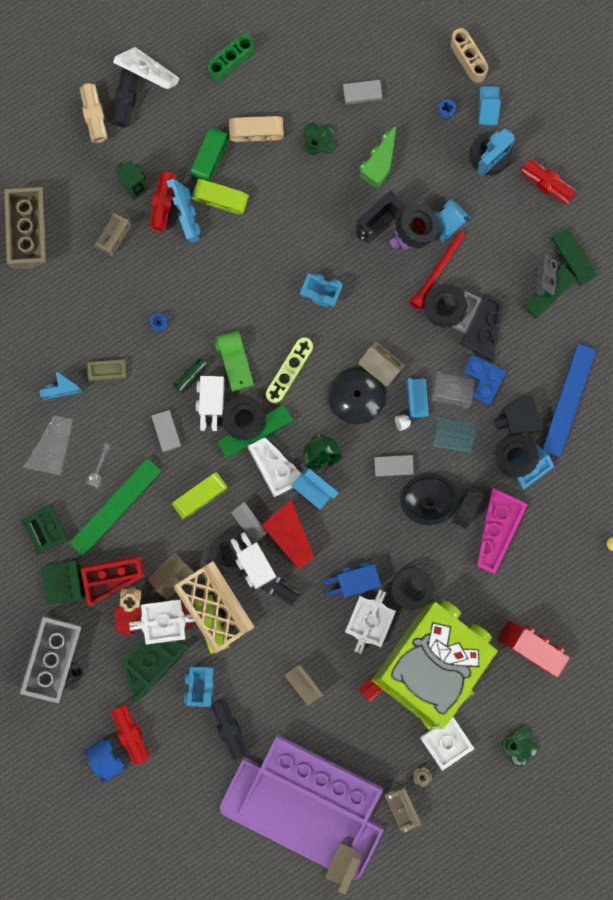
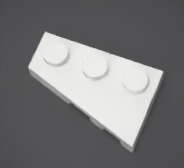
(146, 67)
(273, 466)

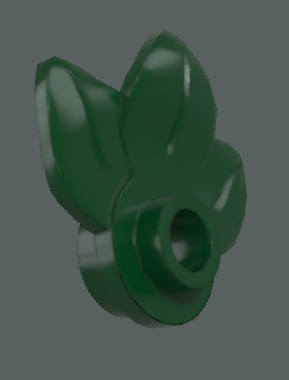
(319, 136)
(522, 746)

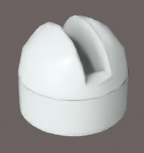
(402, 422)

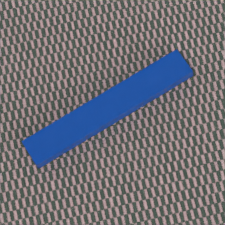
(568, 400)

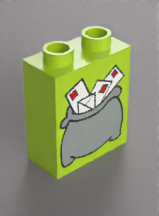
(436, 664)

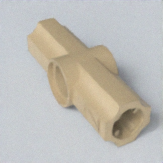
(93, 113)
(130, 598)

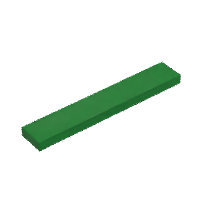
(115, 507)

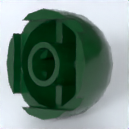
(321, 451)

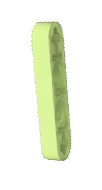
(287, 369)

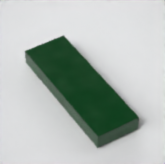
(574, 256)
(539, 303)

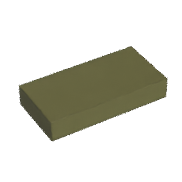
(106, 370)

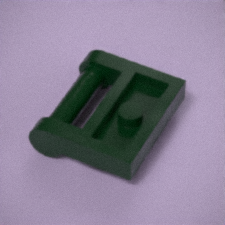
(50, 527)

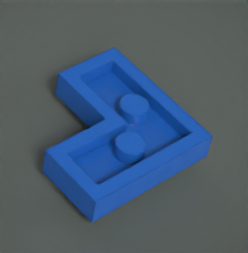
(489, 377)

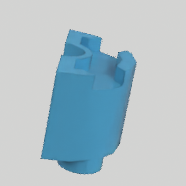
(450, 219)
(321, 291)
(200, 687)

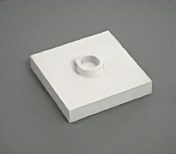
(447, 744)

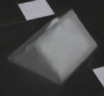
(453, 390)

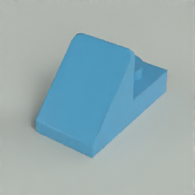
(489, 106)
(64, 388)

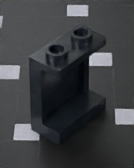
(388, 203)

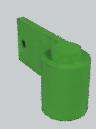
(234, 360)

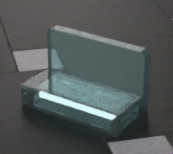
(454, 435)

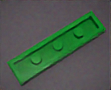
(275, 421)

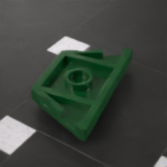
(148, 663)

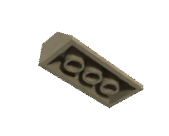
(24, 227)

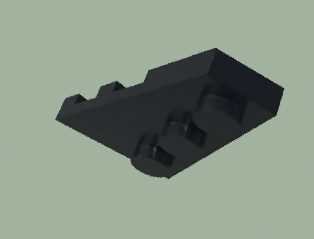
(483, 328)

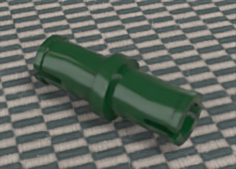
(190, 375)

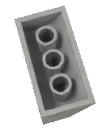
(50, 659)

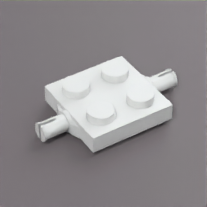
(162, 621)
(370, 621)

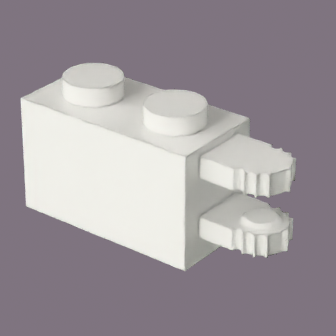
(211, 399)
(254, 563)

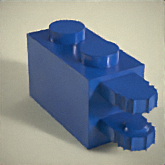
(355, 580)

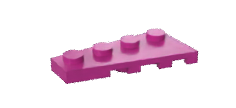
(499, 527)

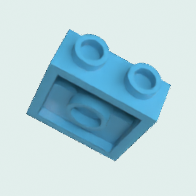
(497, 148)

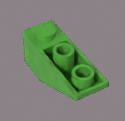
(378, 166)

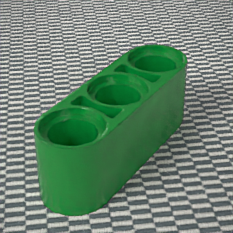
(228, 66)
(209, 154)

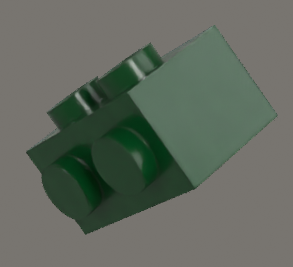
(132, 178)

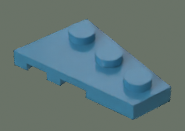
(187, 215)

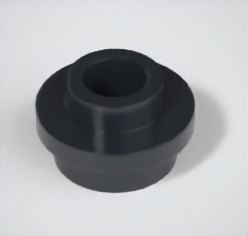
(77, 673)

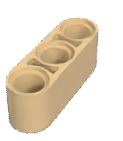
(465, 47)
(256, 129)

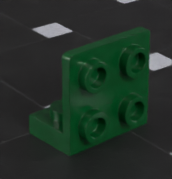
(63, 583)

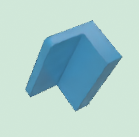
(417, 398)
(542, 467)
(314, 488)

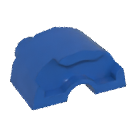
(103, 760)

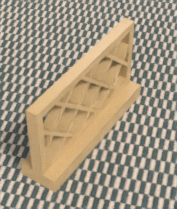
(234, 612)

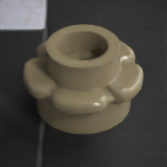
(422, 771)

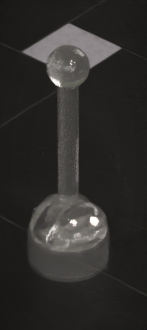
(94, 478)

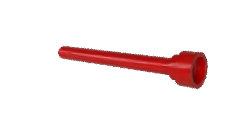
(418, 300)

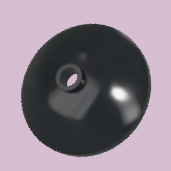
(351, 408)
(425, 491)

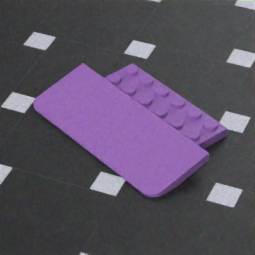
(305, 803)

